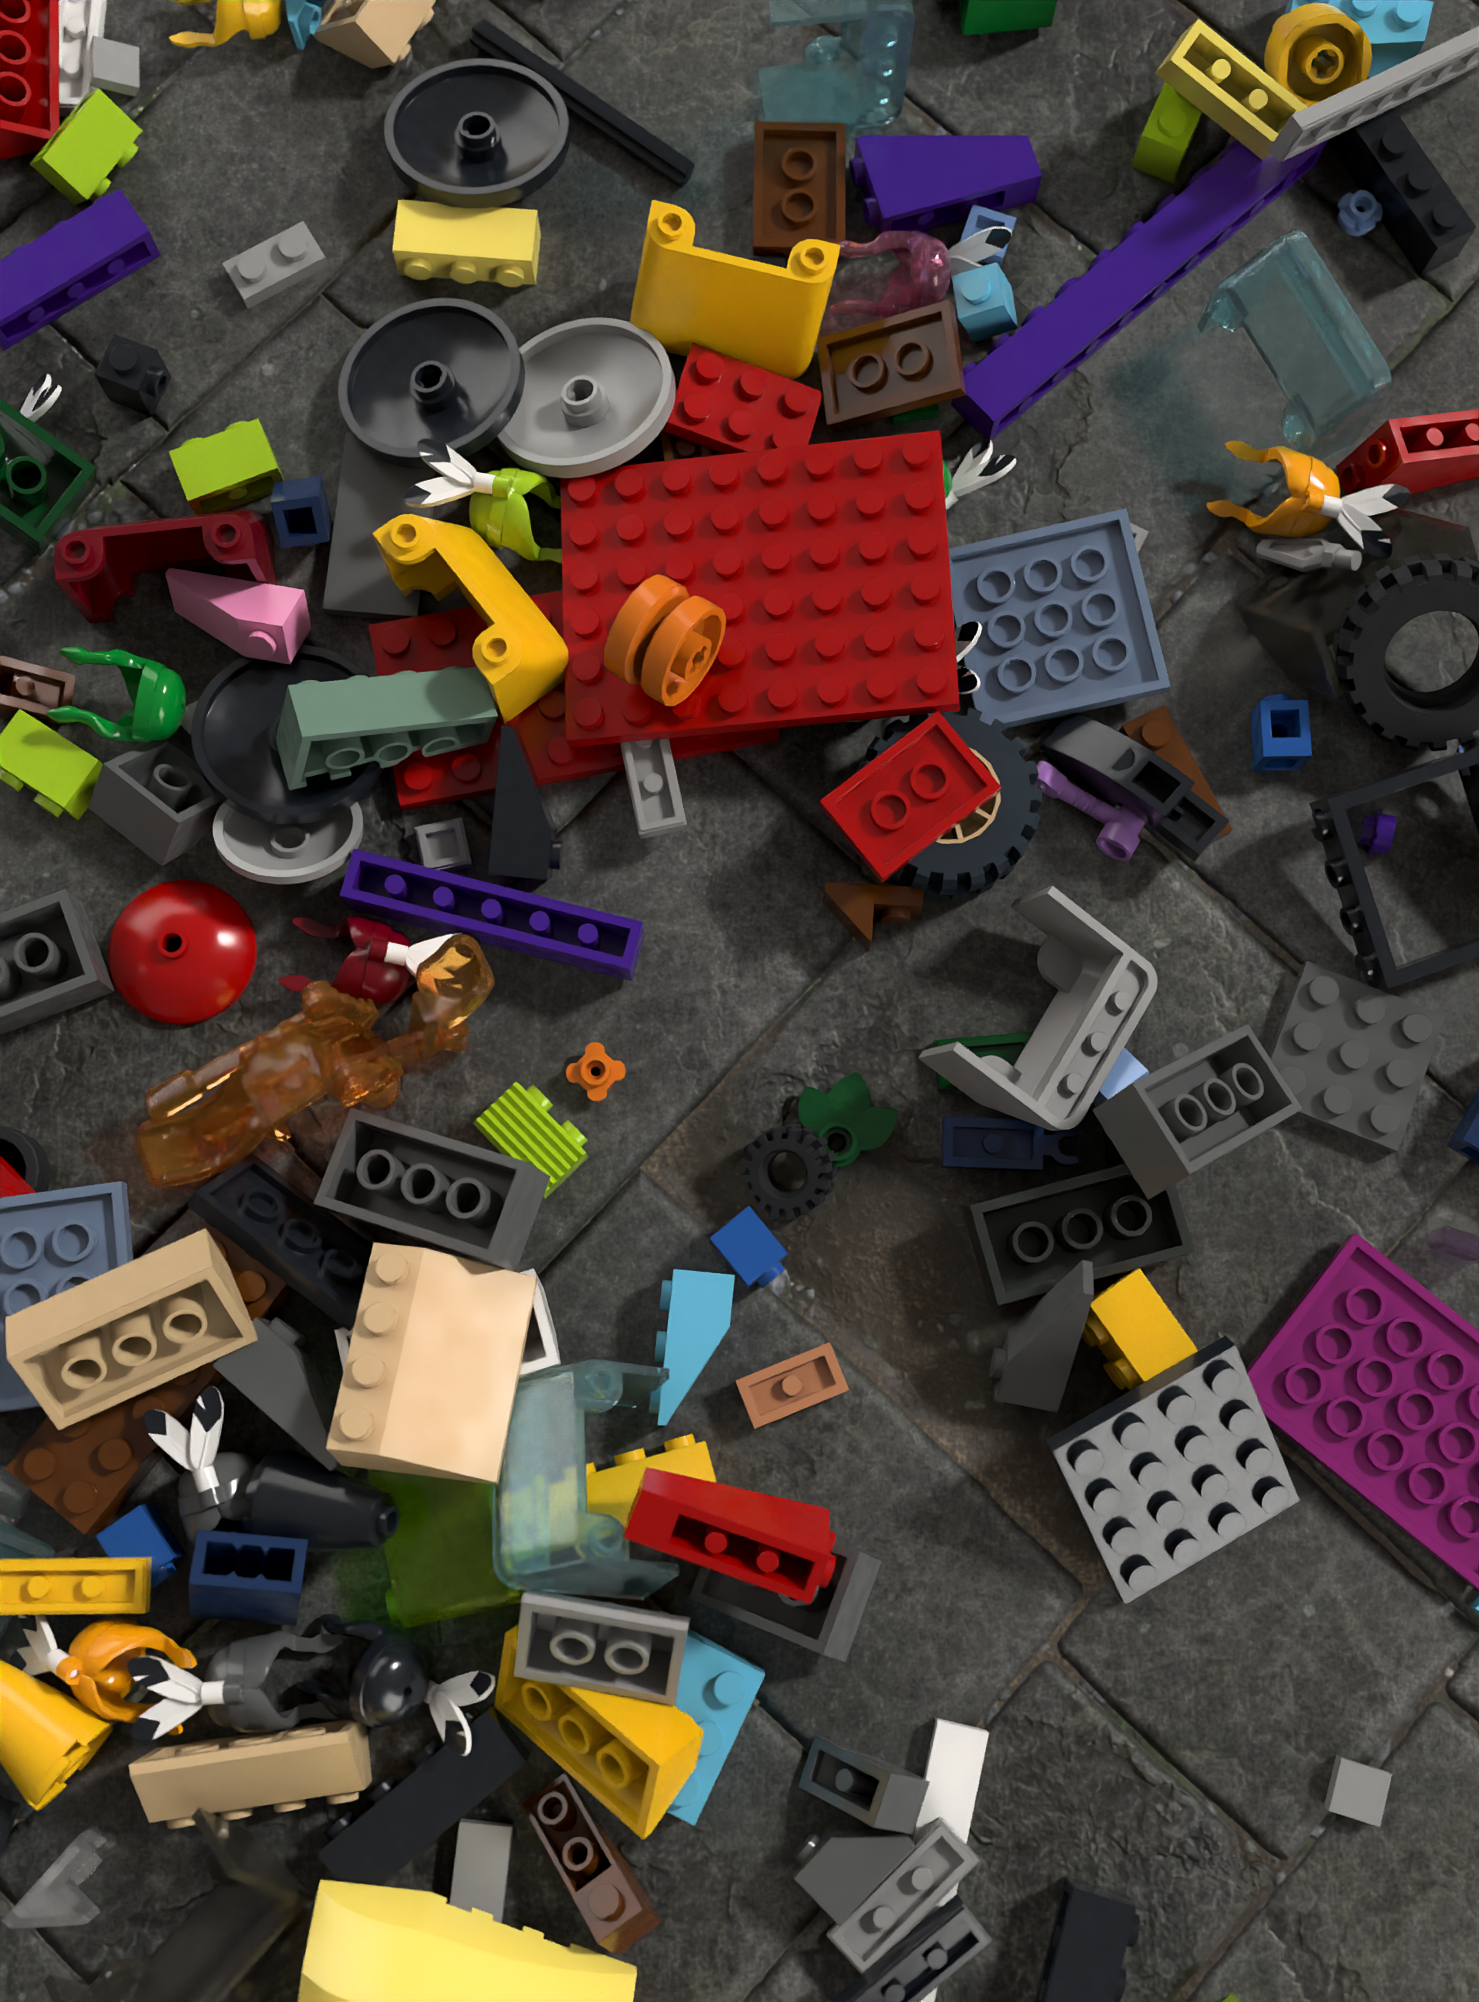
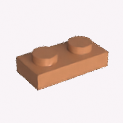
(792, 1385)

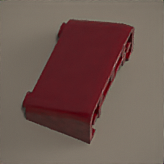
(100, 561)

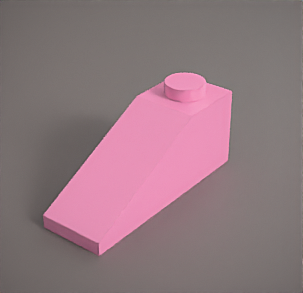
(243, 614)

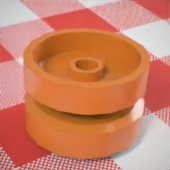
(664, 640)

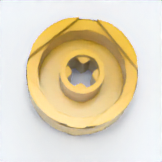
(1300, 37)

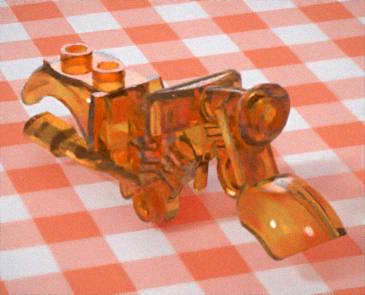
(301, 1060)

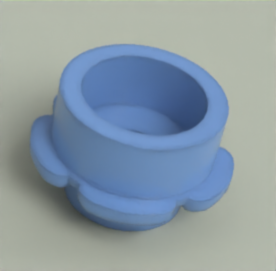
(1356, 222)

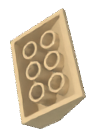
(432, 1366)

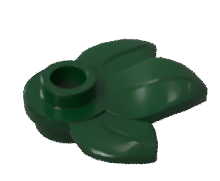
(848, 1115)

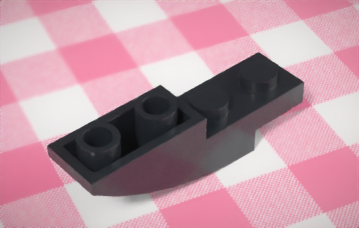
(1137, 778)

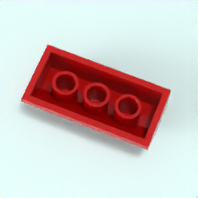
(28, 75)

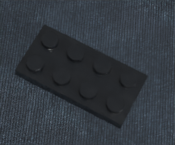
(288, 1235)

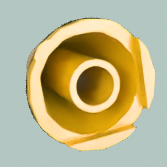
(44, 1735)

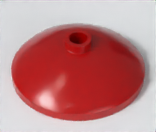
(205, 972)

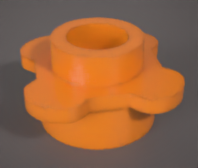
(596, 1085)

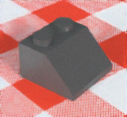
(156, 799)

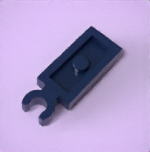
(1000, 1144)

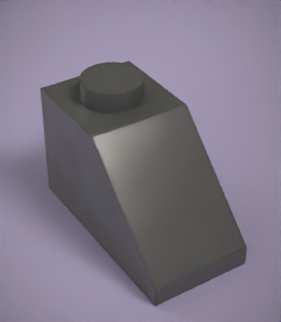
(864, 1785)
(847, 1865)

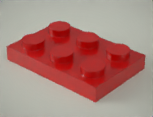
(740, 405)
(909, 796)

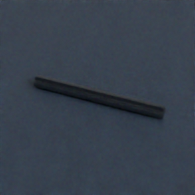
(587, 105)

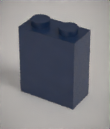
(246, 1577)

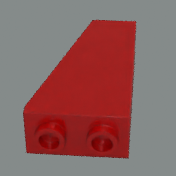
(1415, 453)
(735, 1532)

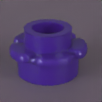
(1378, 832)

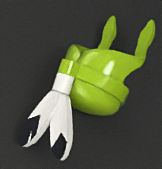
(496, 499)

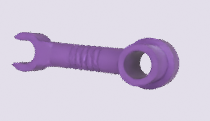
(1121, 826)

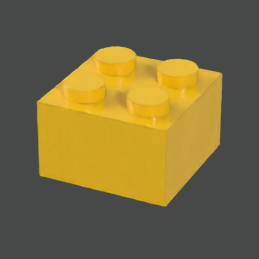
(1134, 1331)

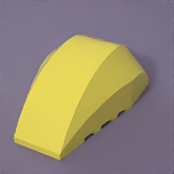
(417, 1948)

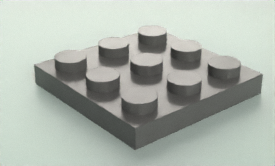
(1354, 1055)

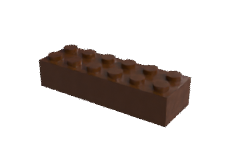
(103, 1459)

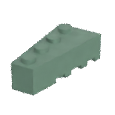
(381, 720)

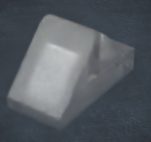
(54, 1897)

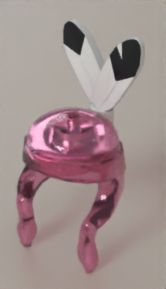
(923, 268)

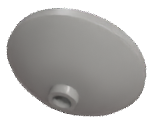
(286, 851)

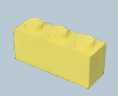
(1228, 88)
(466, 243)

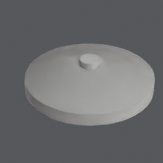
(589, 398)

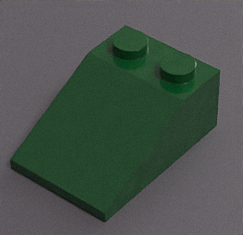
(38, 481)

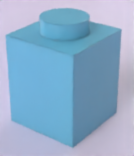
(984, 302)

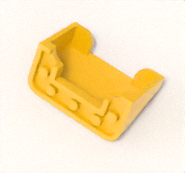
(731, 302)
(520, 649)

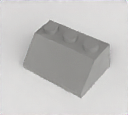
(600, 1646)

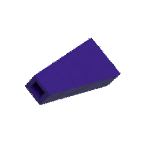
(938, 178)

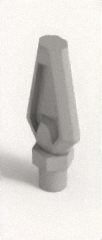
(1309, 554)

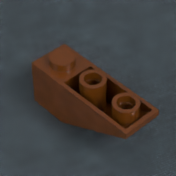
(591, 1866)

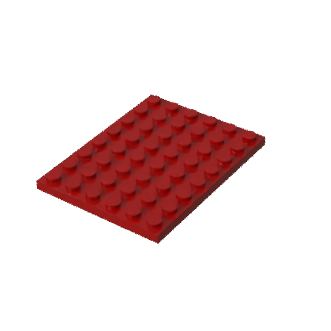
(813, 553)

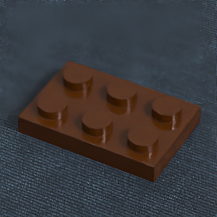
(798, 184)
(891, 366)

